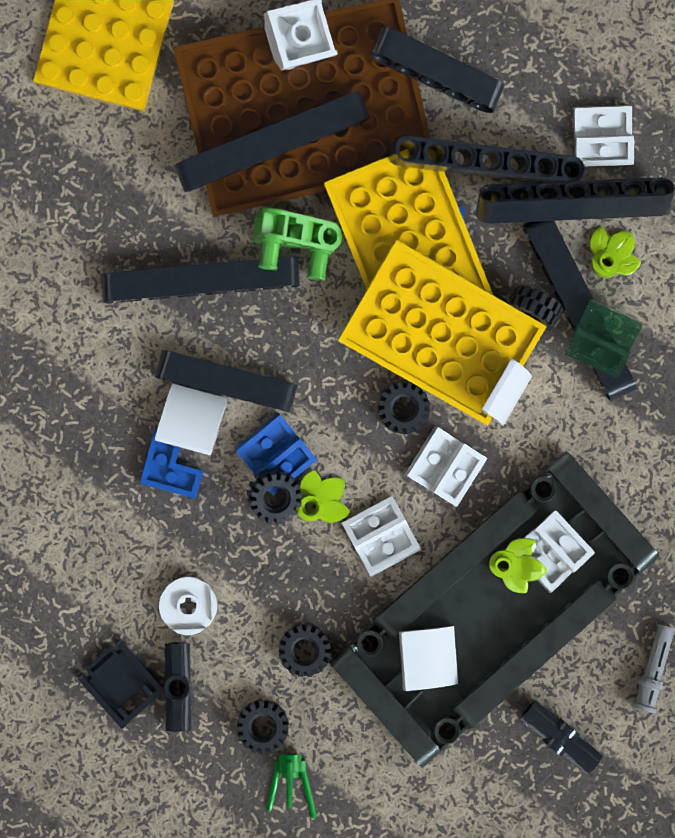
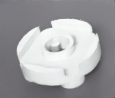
(176, 594)

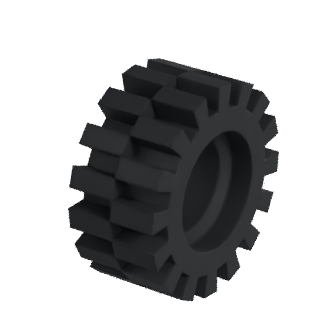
(536, 305)
(421, 402)
(280, 511)
(302, 668)
(256, 743)

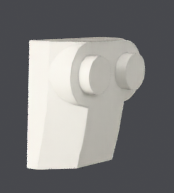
(298, 34)

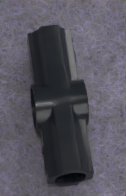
(178, 705)
(561, 737)

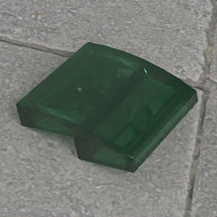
(604, 338)

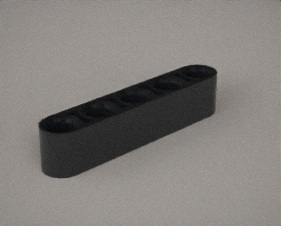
(436, 70)
(226, 381)

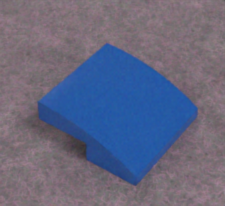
(275, 447)

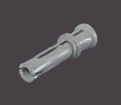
(651, 682)

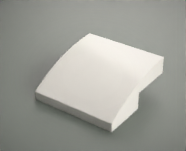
(604, 135)
(507, 392)
(191, 419)
(445, 466)
(381, 536)
(558, 550)
(428, 658)

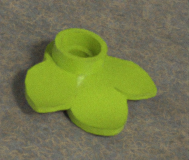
(614, 249)
(325, 496)
(521, 565)

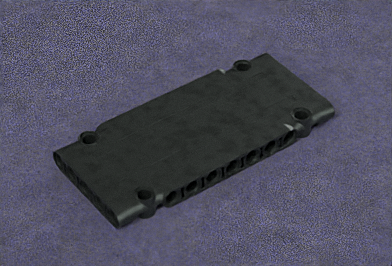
(496, 631)

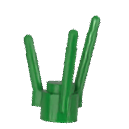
(289, 766)

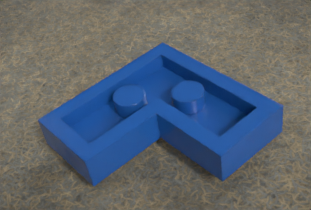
(164, 472)

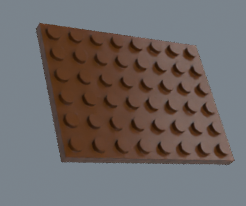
(239, 89)

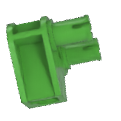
(287, 229)

